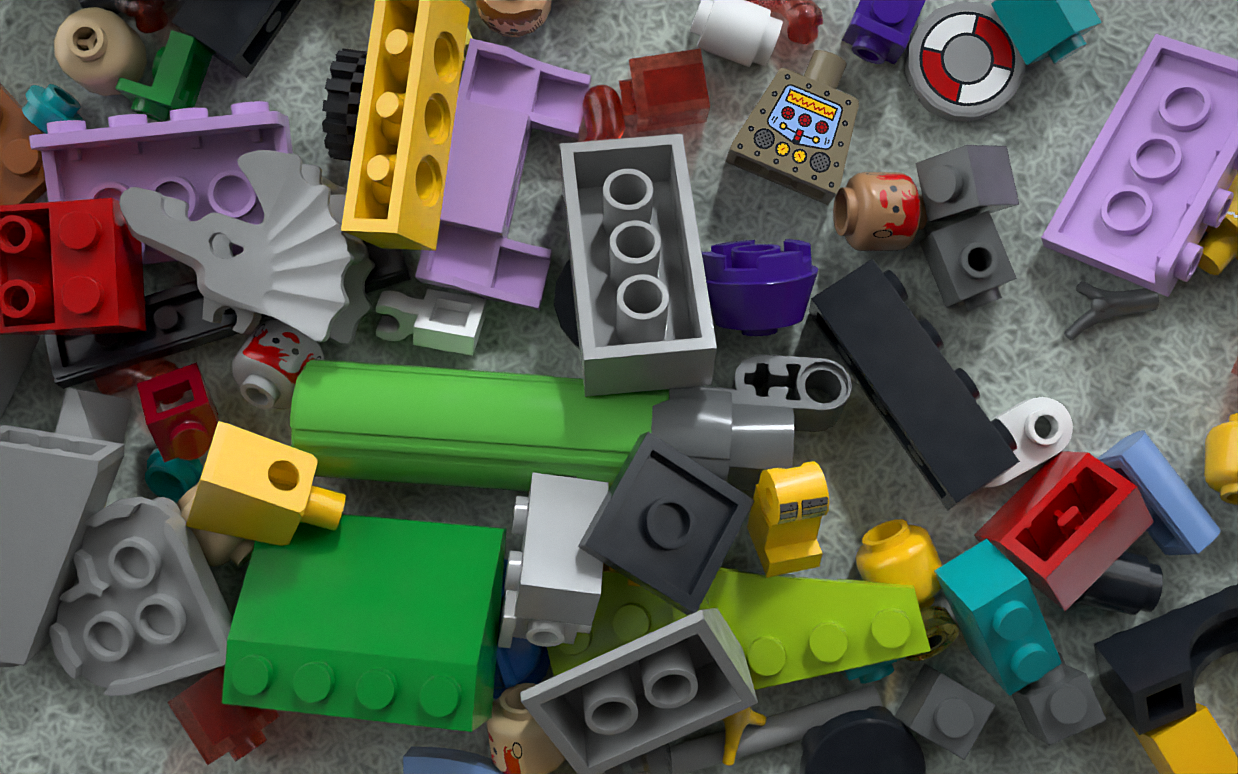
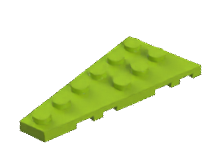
(783, 622)

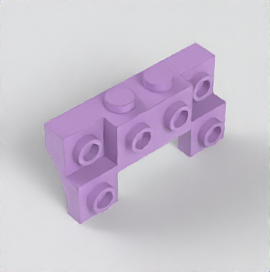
(496, 109)

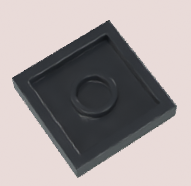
(666, 523)

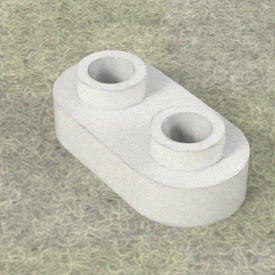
(1030, 447)

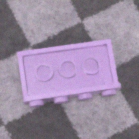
(180, 158)
(1156, 170)

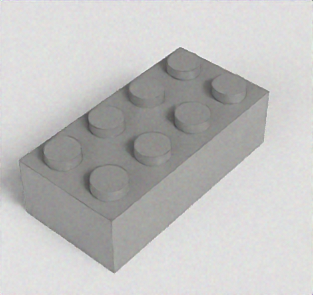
(636, 266)

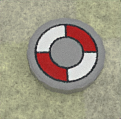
(963, 62)

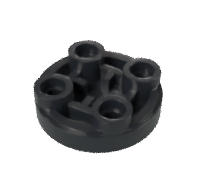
(861, 744)

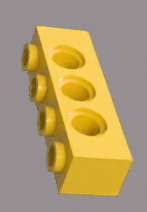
(405, 123)

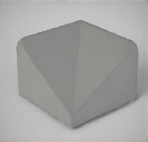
(94, 415)

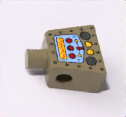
(800, 130)

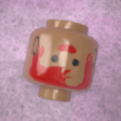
(879, 211)

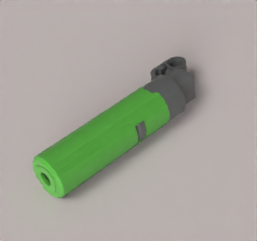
(507, 425)

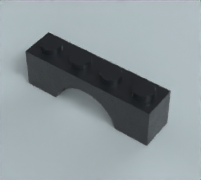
(1157, 663)

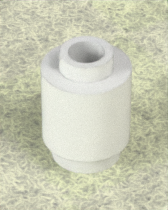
(736, 30)

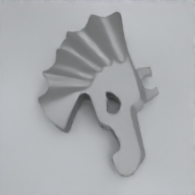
(291, 263)

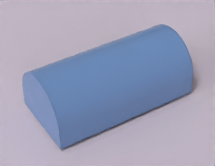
(1178, 517)

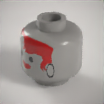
(271, 363)

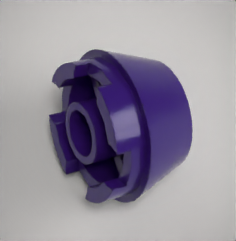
(759, 285)

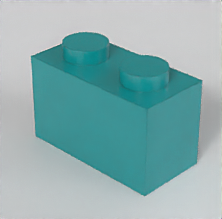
(998, 616)

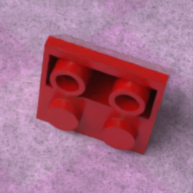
(69, 269)
(1068, 524)

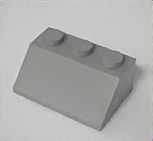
(644, 693)

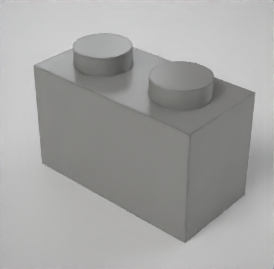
(551, 571)

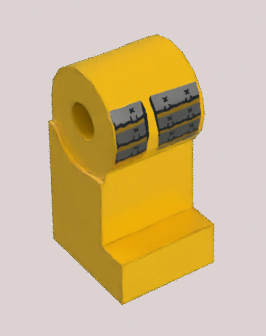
(788, 518)

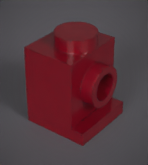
(185, 429)

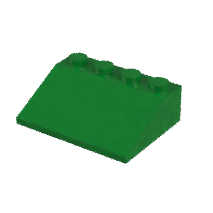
(371, 623)

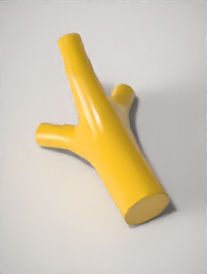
(734, 728)

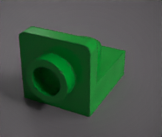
(177, 78)

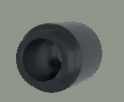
(1126, 586)

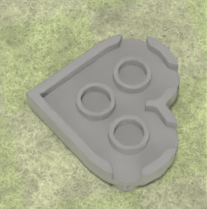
(142, 601)

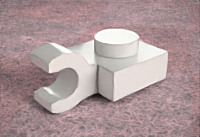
(438, 322)

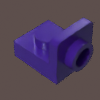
(882, 29)

